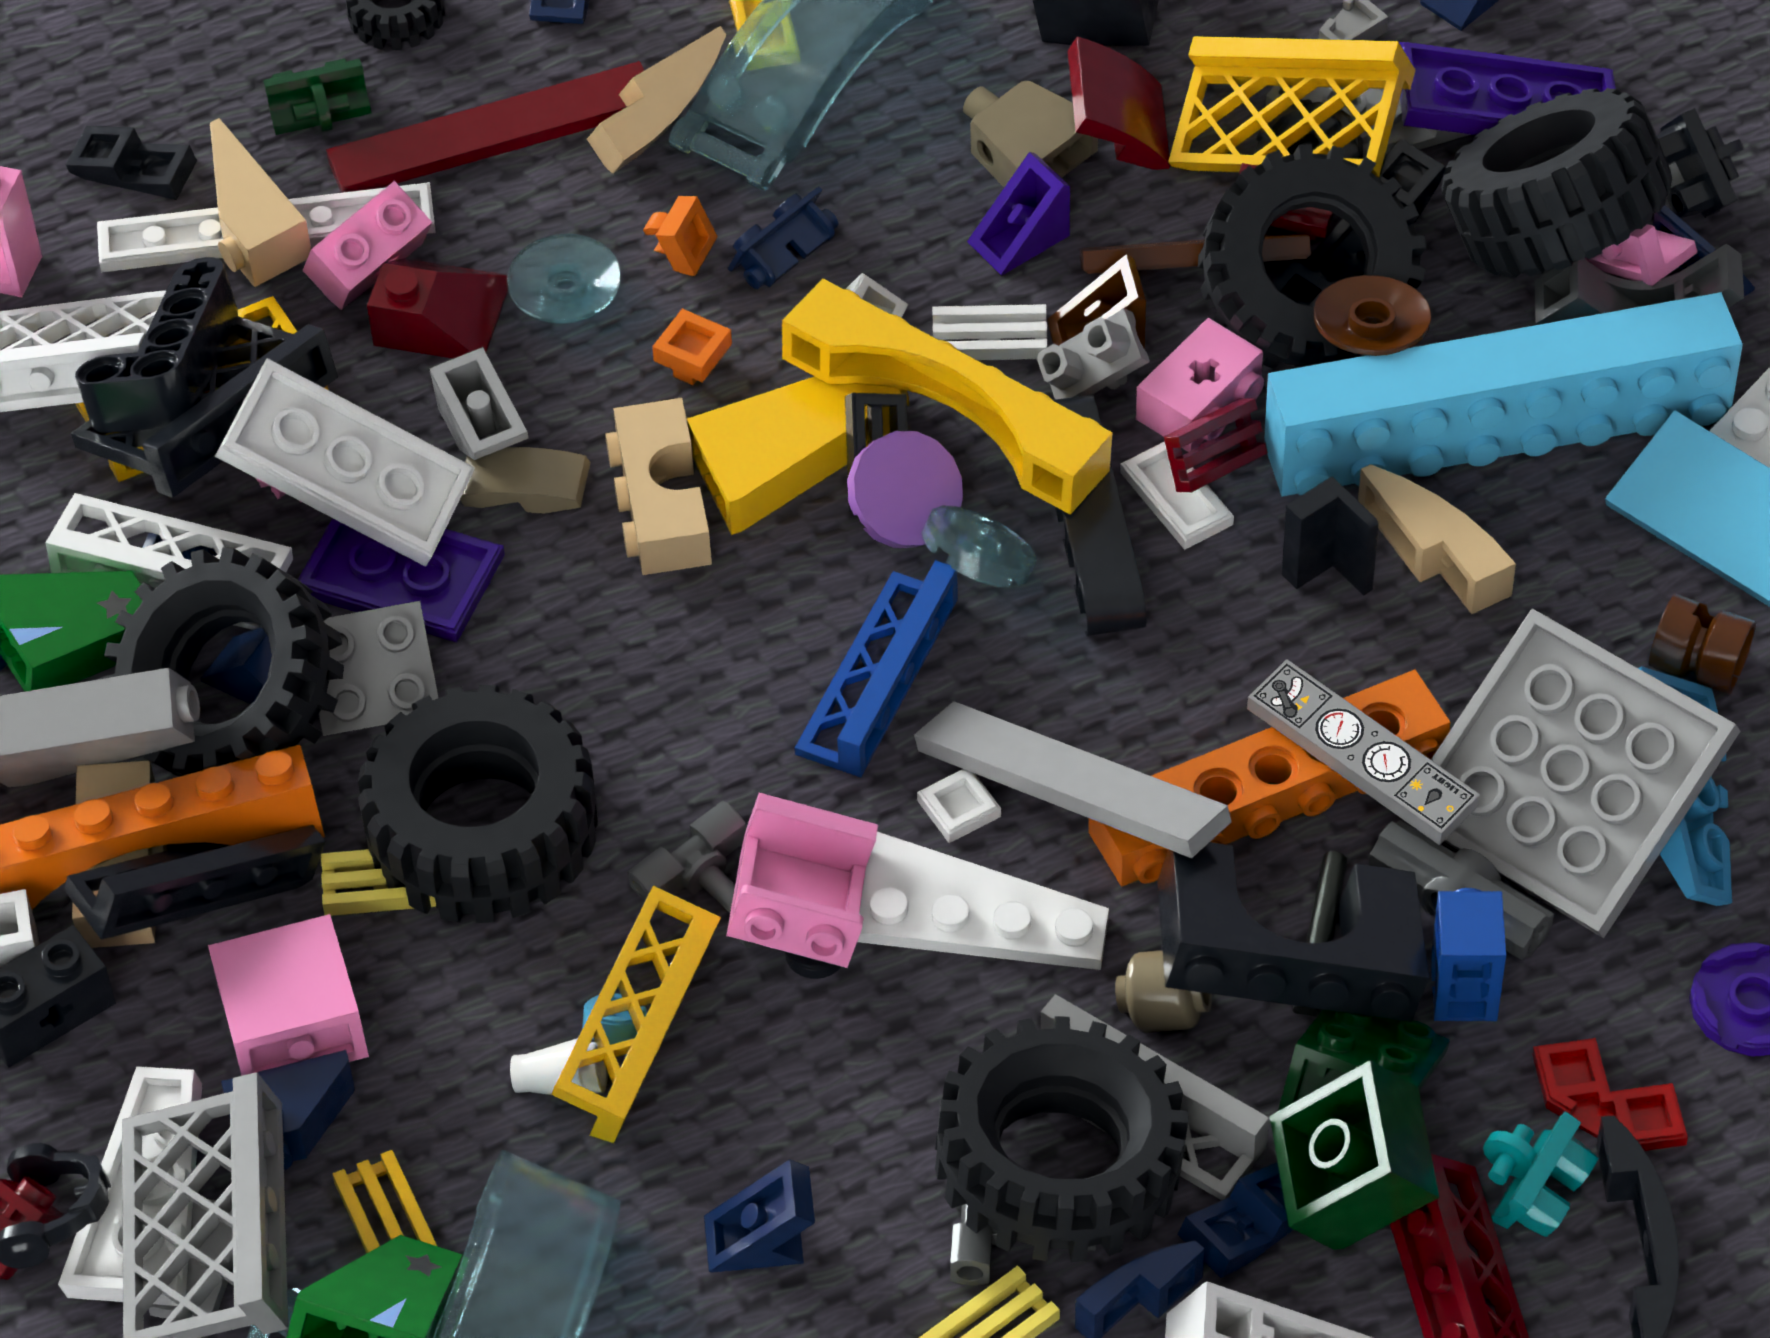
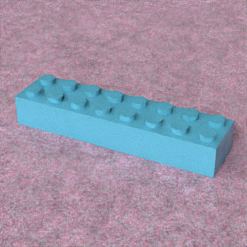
(1502, 393)

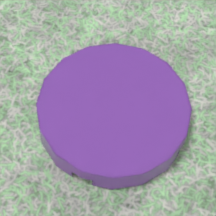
(898, 485)

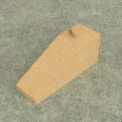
(257, 221)

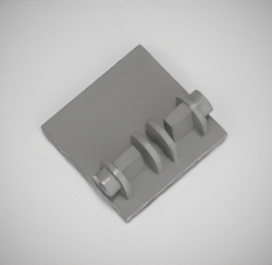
(383, 664)

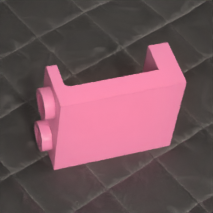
(801, 880)
(288, 995)

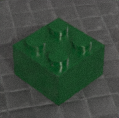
(1353, 1156)

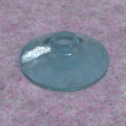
(560, 262)

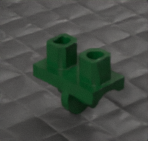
(317, 96)

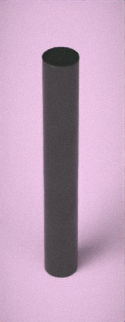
(1325, 906)

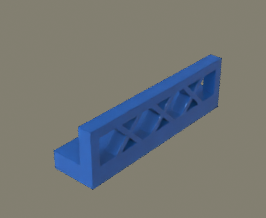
(889, 678)

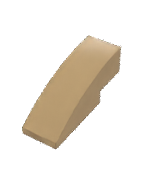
(655, 101)
(1437, 538)

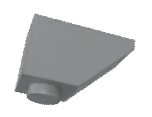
(476, 405)

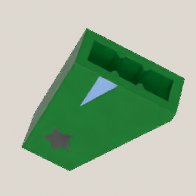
(61, 623)
(380, 1295)

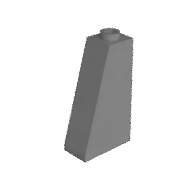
(93, 723)

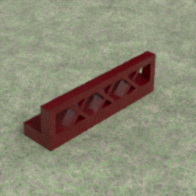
(1445, 1273)

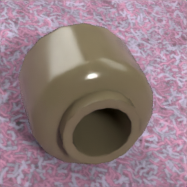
(1151, 1003)

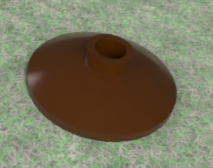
(1372, 315)

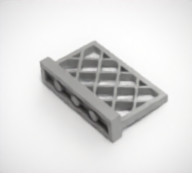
(256, 1218)

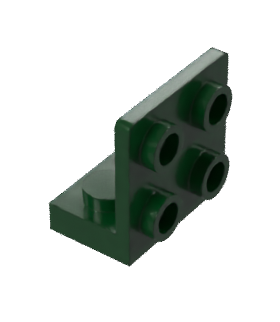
(1344, 1041)

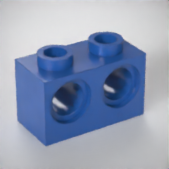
(1468, 955)

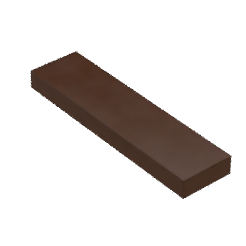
(1186, 253)

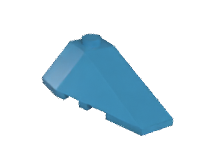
(1698, 848)

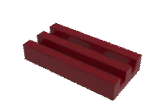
(1244, 434)

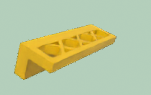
(650, 1028)

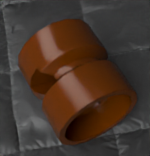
(1702, 643)

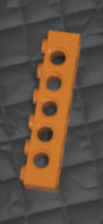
(1305, 785)

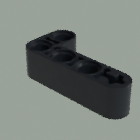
(174, 359)

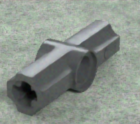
(1443, 870)

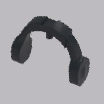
(30, 1241)

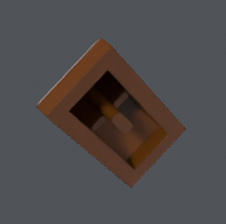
(1106, 295)

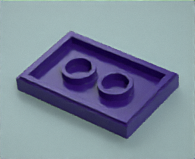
(367, 575)

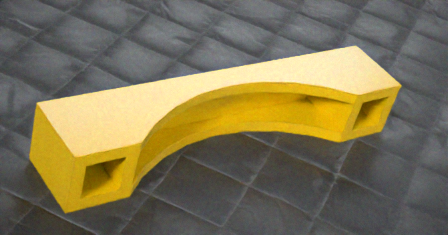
(852, 342)

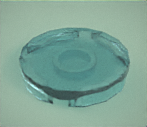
(979, 546)

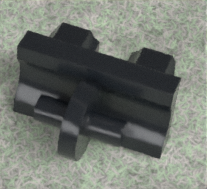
(1702, 163)

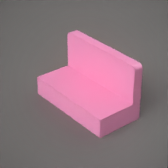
(1645, 255)

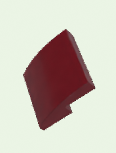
(1118, 104)

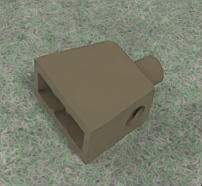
(1021, 123)

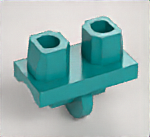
(1552, 1154)

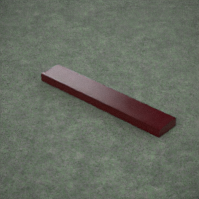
(480, 131)

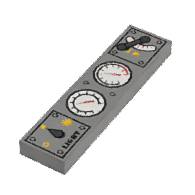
(1363, 751)

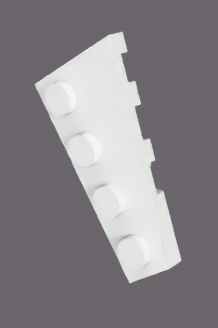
(959, 907)
(96, 1254)

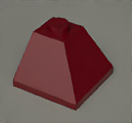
(435, 307)

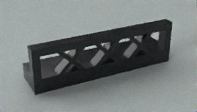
(193, 880)

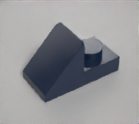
(762, 1222)

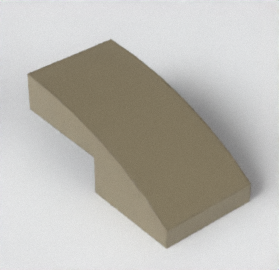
(534, 477)

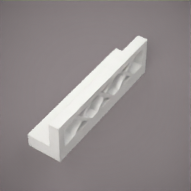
(111, 551)

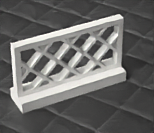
(43, 373)

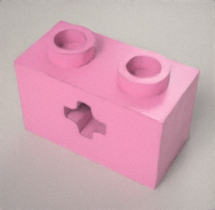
(354, 252)
(1199, 378)

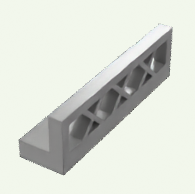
(1211, 1111)

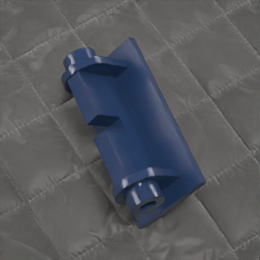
(766, 252)

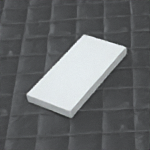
(345, 462)

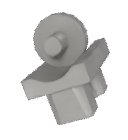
(1094, 358)

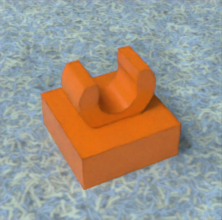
(683, 234)
(692, 346)

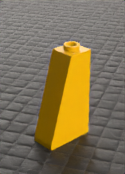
(774, 446)

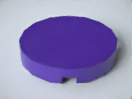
(1733, 1018)

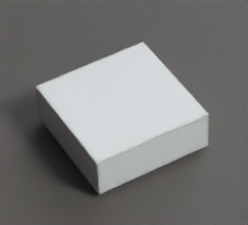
(958, 804)

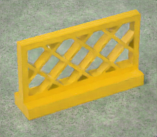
(1286, 63)

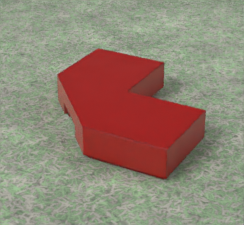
(1576, 1083)

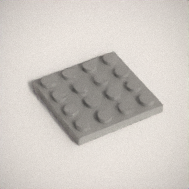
(1577, 769)

